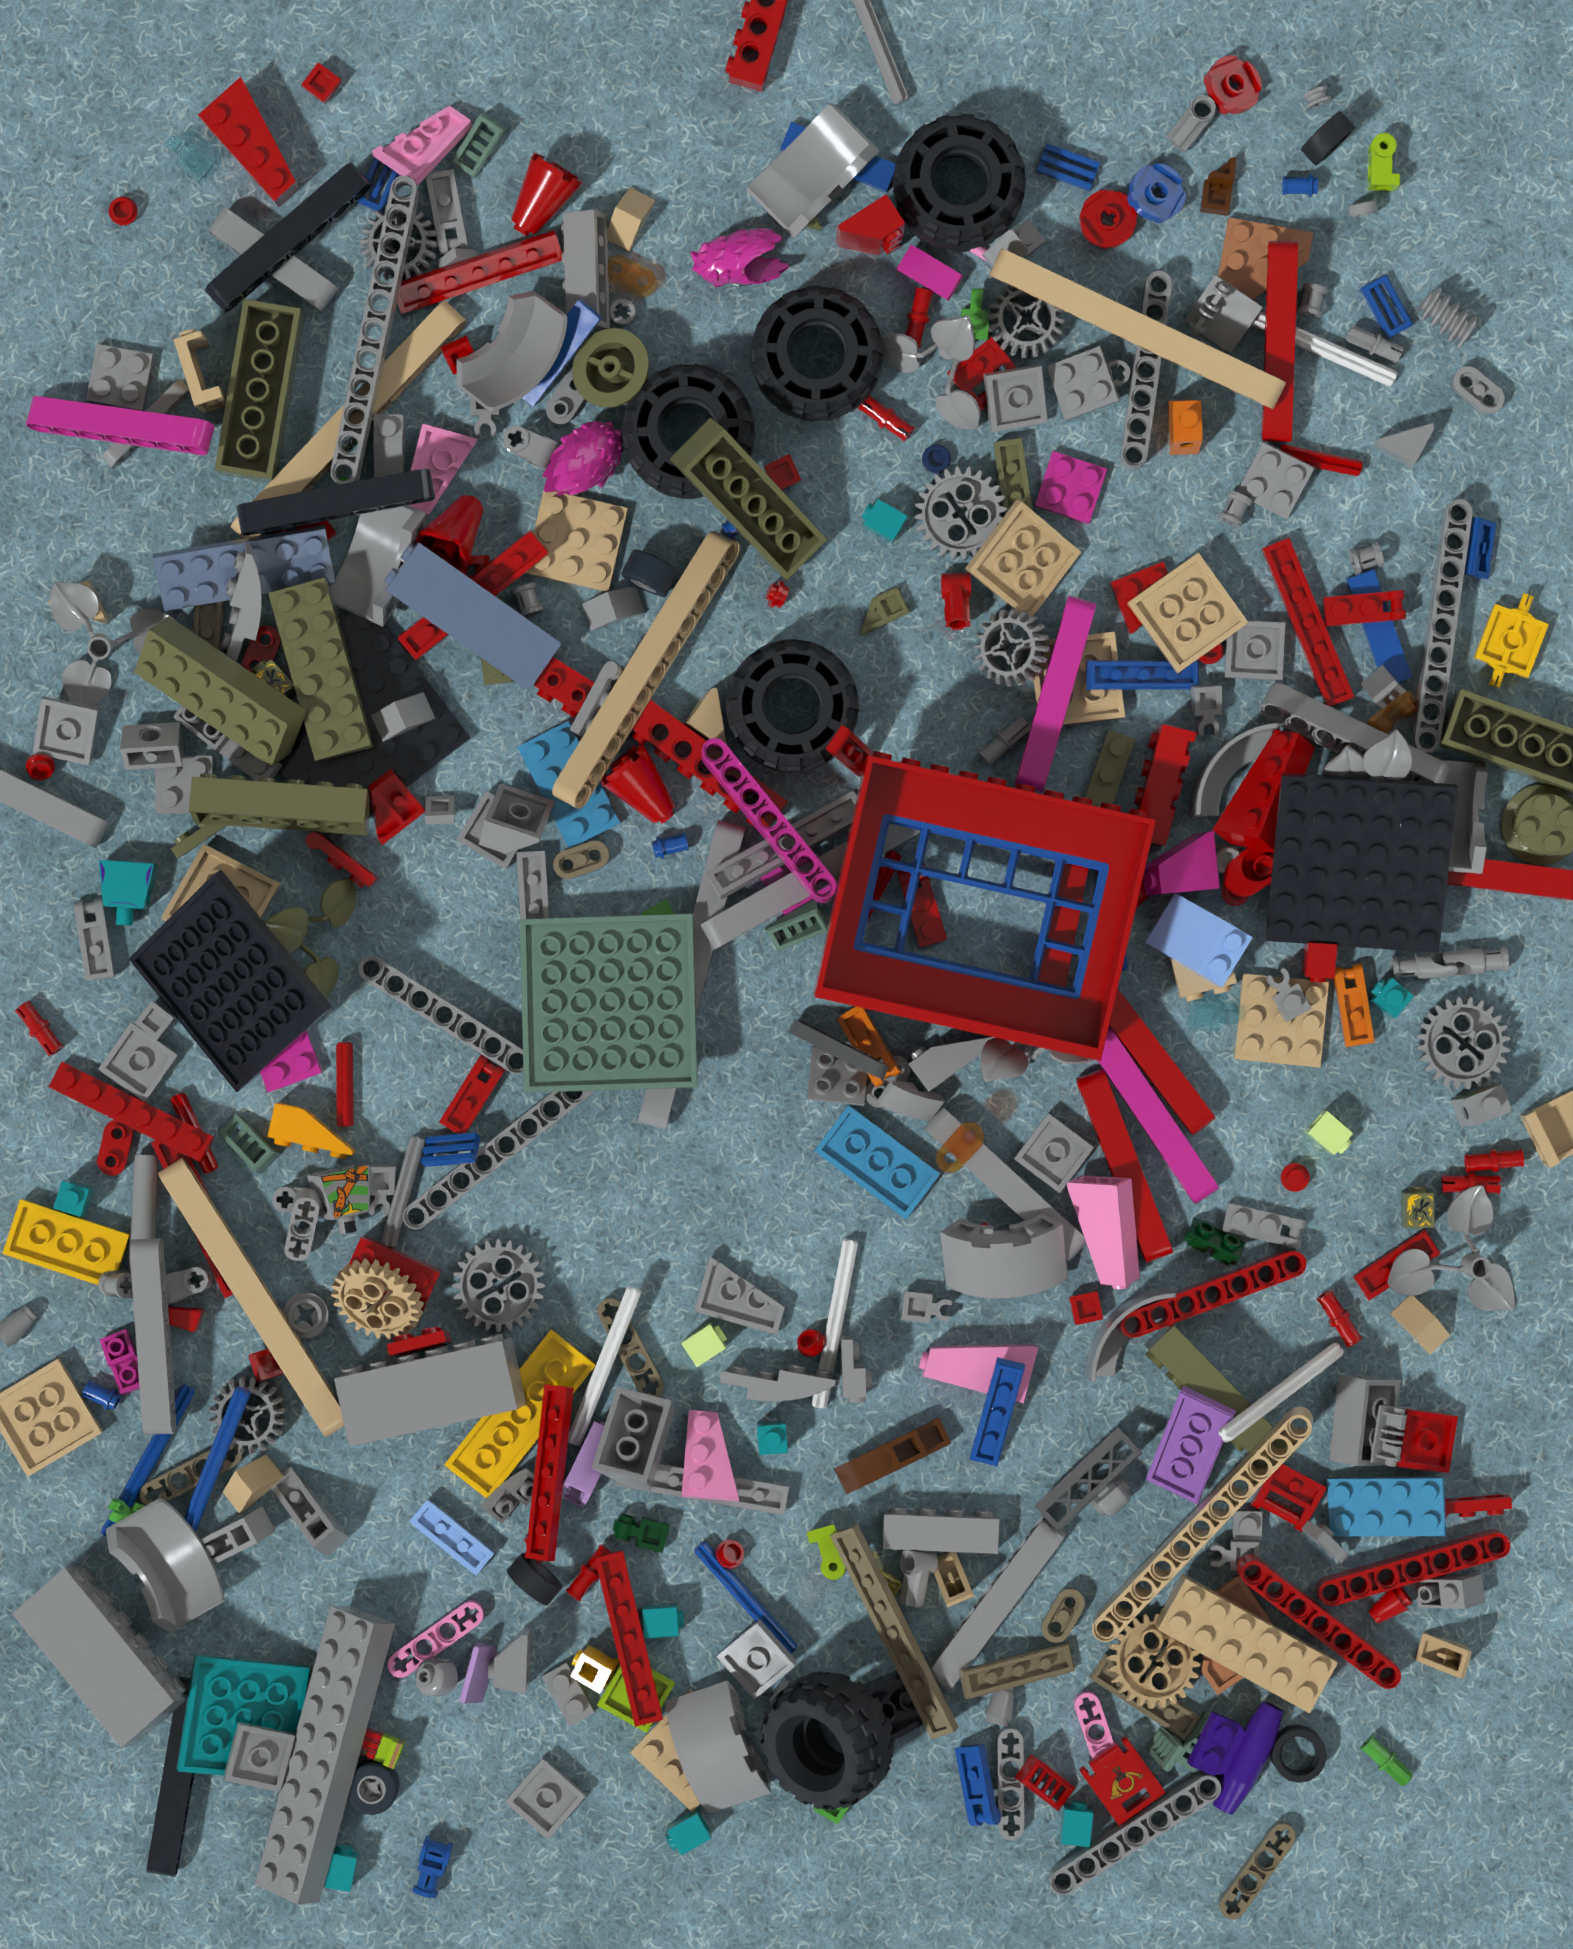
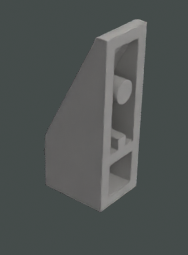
(389, 444)
(942, 1061)
(309, 1513)
(238, 1535)

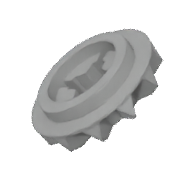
(319, 1317)

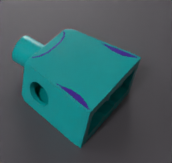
(126, 887)

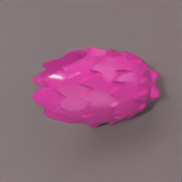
(736, 260)
(584, 459)

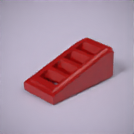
(186, 1317)
(1027, 1772)

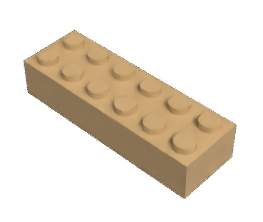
(1245, 1643)

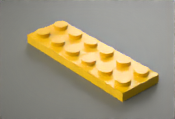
(504, 1438)

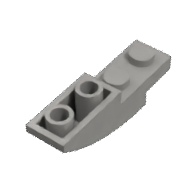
(246, 602)
(229, 749)
(790, 1385)

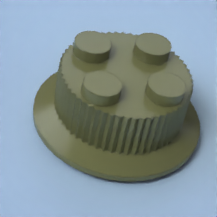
(610, 367)
(1539, 824)

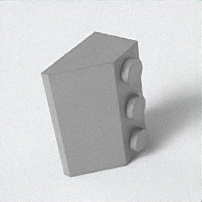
(1356, 1414)
(634, 1438)

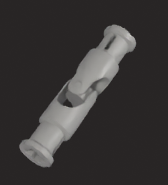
(1472, 962)

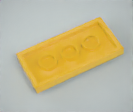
(64, 1242)

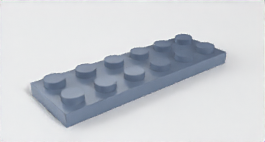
(202, 572)

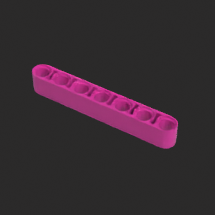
(120, 425)
(1055, 693)
(763, 807)
(1156, 1120)

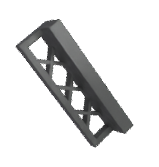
(1083, 1474)

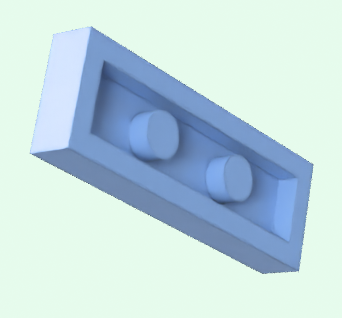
(452, 1536)

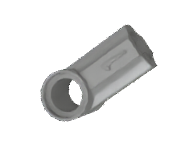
(1191, 124)
(916, 1569)

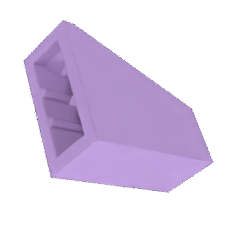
(582, 1477)

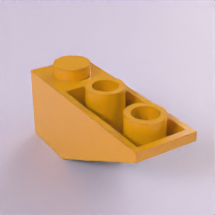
(302, 1127)

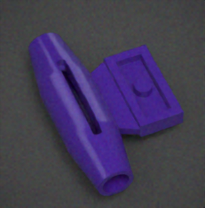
(1236, 1752)

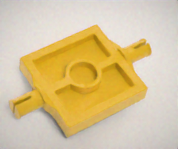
(1511, 641)

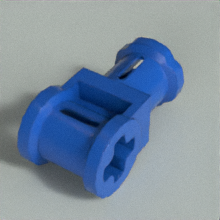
(433, 1861)

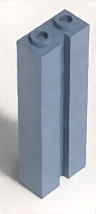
(471, 615)

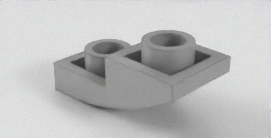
(908, 1101)
(509, 1494)

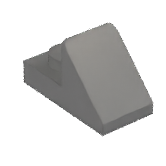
(1020, 241)

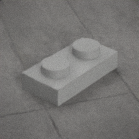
(568, 1694)

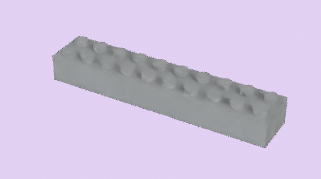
(324, 1754)

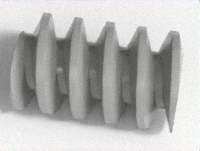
(1447, 316)

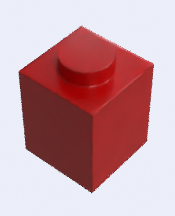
(1319, 961)

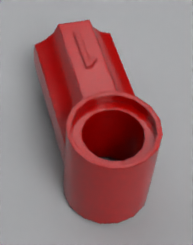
(956, 595)

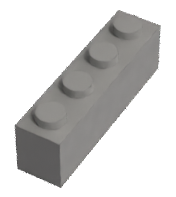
(586, 262)
(940, 1531)

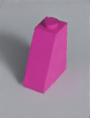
(1184, 867)

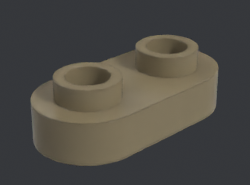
(581, 859)
(1063, 1614)

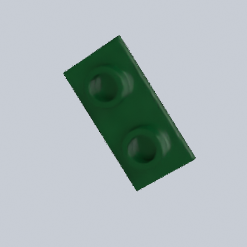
(1225, 1246)

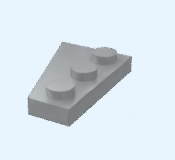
(737, 1300)

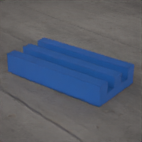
(1070, 156)
(383, 202)
(1376, 311)
(1480, 548)
(452, 1145)

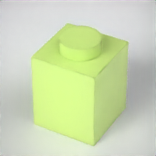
(1330, 1133)
(705, 1343)

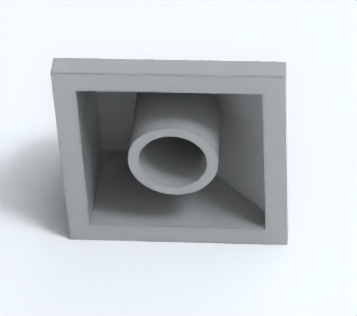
(515, 820)
(512, 1664)

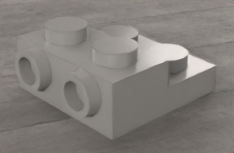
(854, 1375)

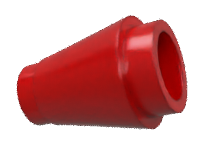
(1390, 1605)

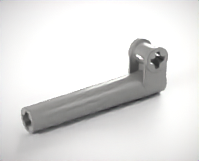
(143, 1222)

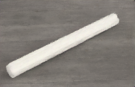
(1337, 354)
(836, 1315)
(604, 1365)
(1280, 1392)

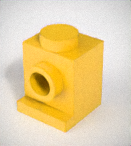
(594, 1668)

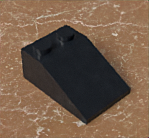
(896, 1703)

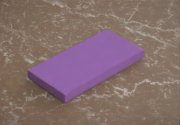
(1190, 1445)

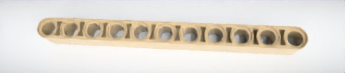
(1137, 328)
(396, 376)
(646, 669)
(253, 1295)
(1207, 1512)

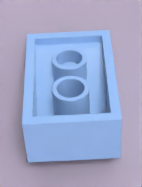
(1198, 940)

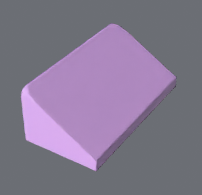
(477, 1673)

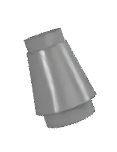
(16, 1325)
(1000, 1707)

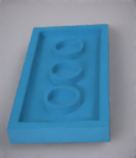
(545, 760)
(877, 1162)
(1386, 1506)

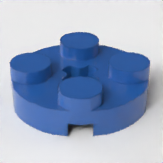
(1143, 200)

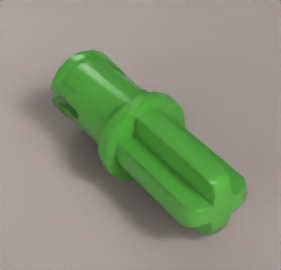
(1386, 1761)

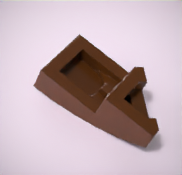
(1218, 189)

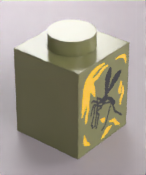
(274, 676)
(1417, 1208)

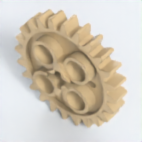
(364, 1285)
(1174, 1677)

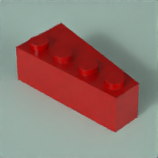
(244, 133)
(1163, 778)
(1253, 809)

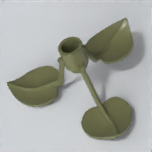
(291, 927)

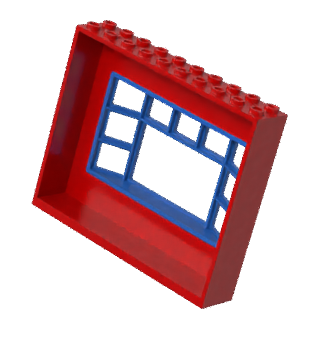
(1008, 819)

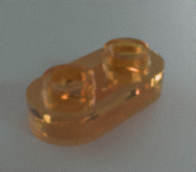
(629, 276)
(1402, 706)
(962, 1149)

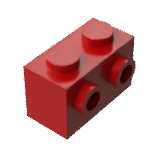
(563, 685)

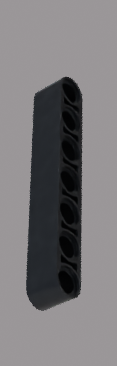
(288, 237)
(335, 502)
(172, 1803)

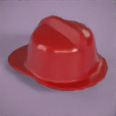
(1249, 872)

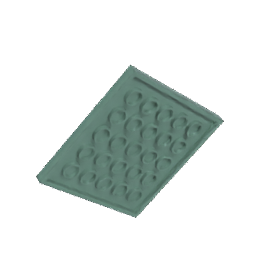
(608, 1003)

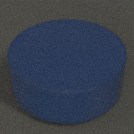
(936, 458)

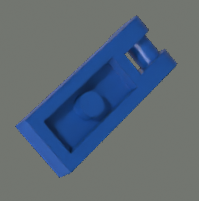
(977, 1785)

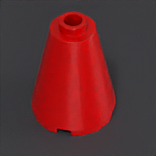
(542, 194)
(454, 531)
(640, 785)

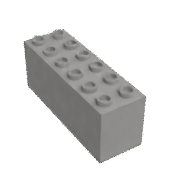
(430, 1389)
(101, 1655)

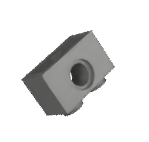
(152, 746)

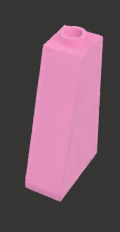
(1108, 1225)
(973, 1364)

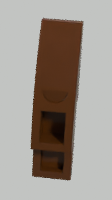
(892, 1456)

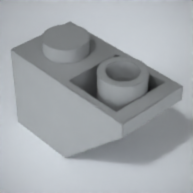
(1451, 1591)

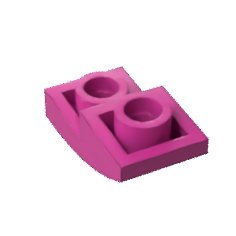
(929, 272)
(122, 1358)

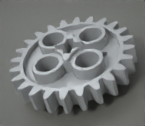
(940, 529)
(1478, 1022)
(486, 1262)

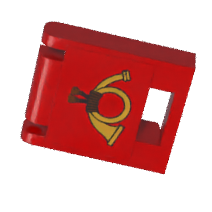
(1119, 1777)

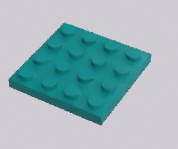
(234, 1692)

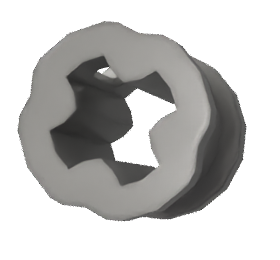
(1312, 300)
(1235, 509)
(1366, 558)
(527, 599)

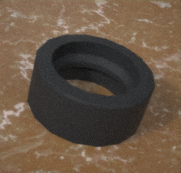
(1327, 138)
(534, 1579)
(1319, 1759)

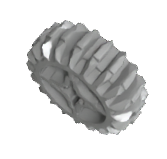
(424, 244)
(1035, 328)
(1015, 659)
(253, 1426)

